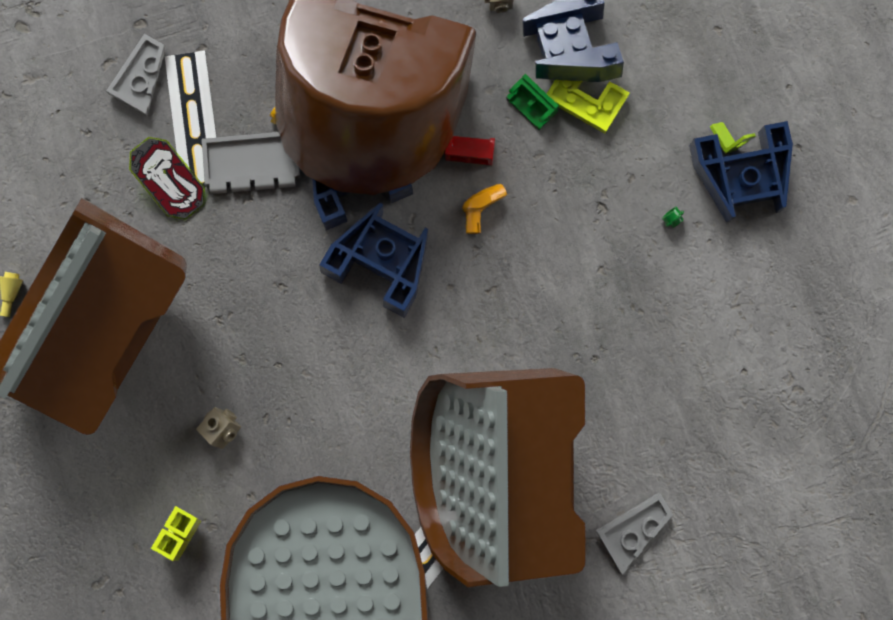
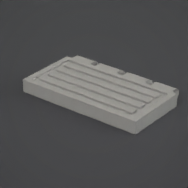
(247, 160)

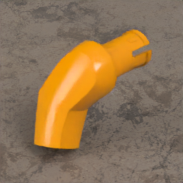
(477, 203)

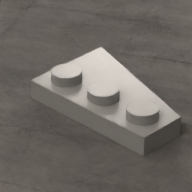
(139, 75)
(633, 530)

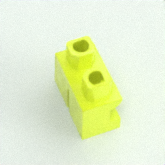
(180, 530)

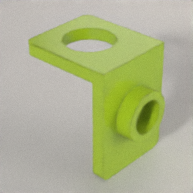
(726, 140)

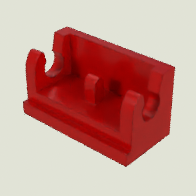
(470, 150)

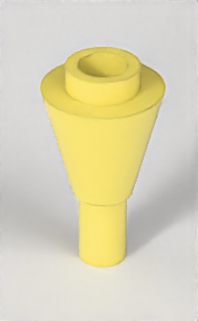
(9, 288)

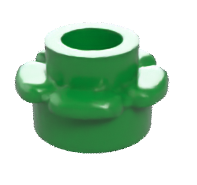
(673, 217)

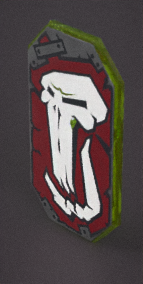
(166, 178)

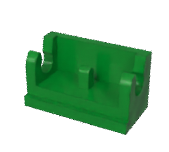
(532, 102)

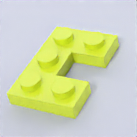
(594, 112)

